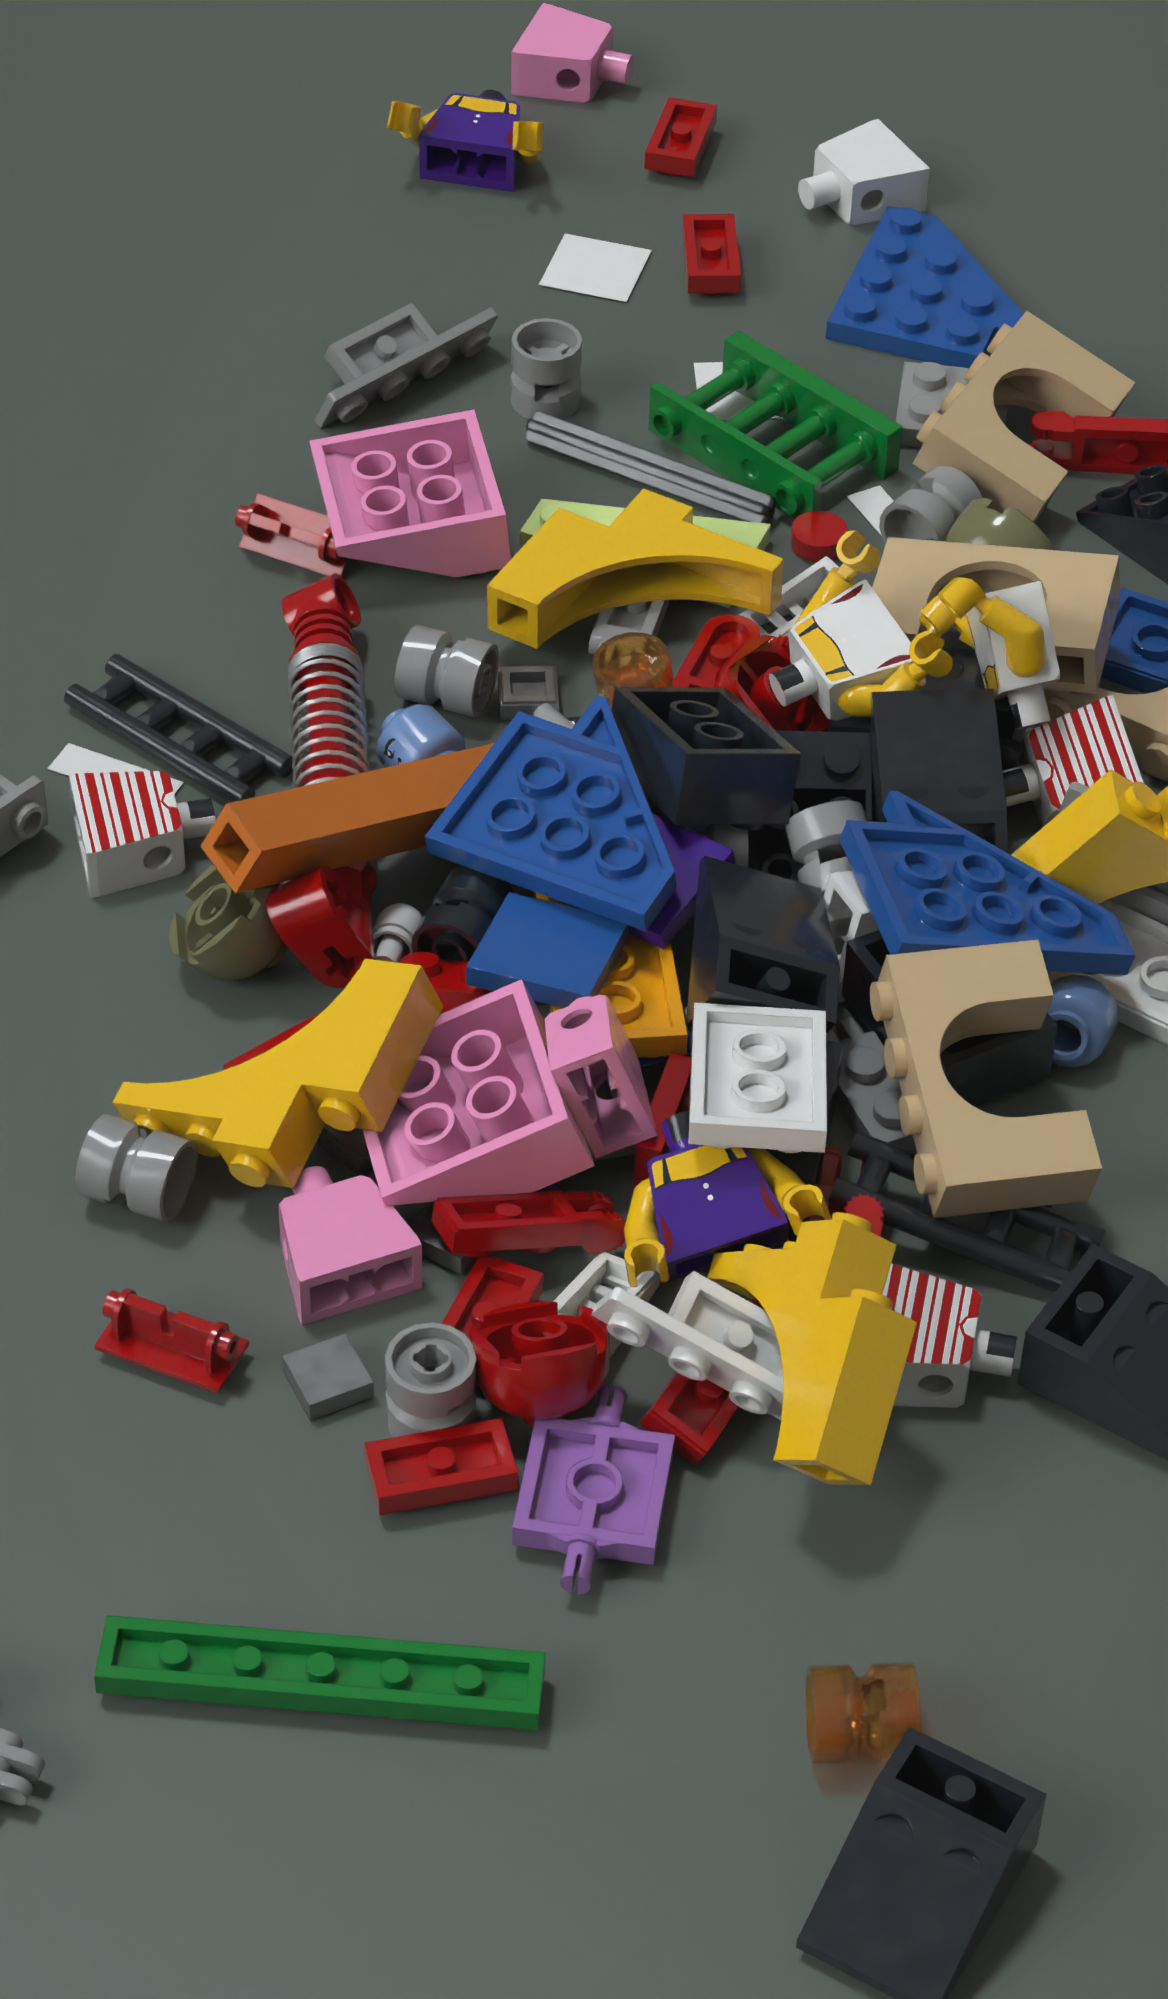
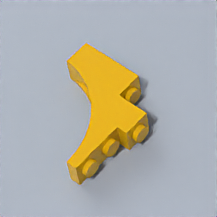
(643, 556)
(1105, 840)
(332, 1072)
(835, 1342)

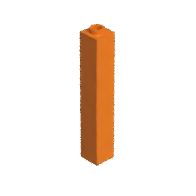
(335, 820)

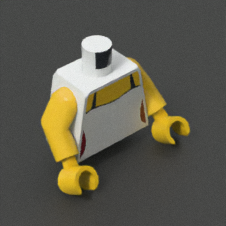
(1009, 639)
(852, 643)

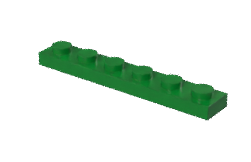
(321, 1672)

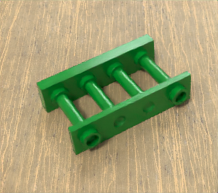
(782, 390)

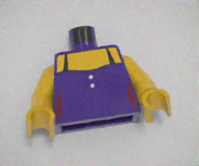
(470, 139)
(710, 1203)

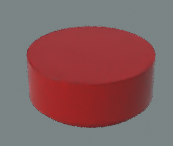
(816, 535)

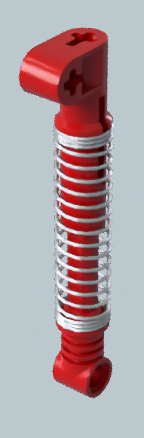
(326, 910)

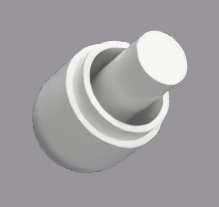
(395, 931)

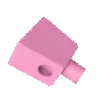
(566, 57)
(583, 1051)
(344, 1246)

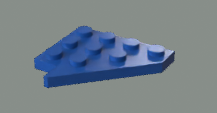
(920, 295)
(562, 819)
(951, 889)

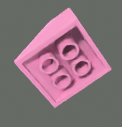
(415, 496)
(479, 1109)

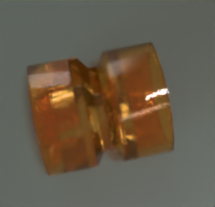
(631, 661)
(836, 1707)

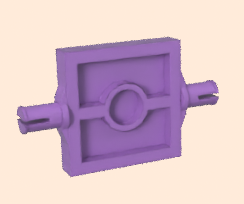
(594, 1490)

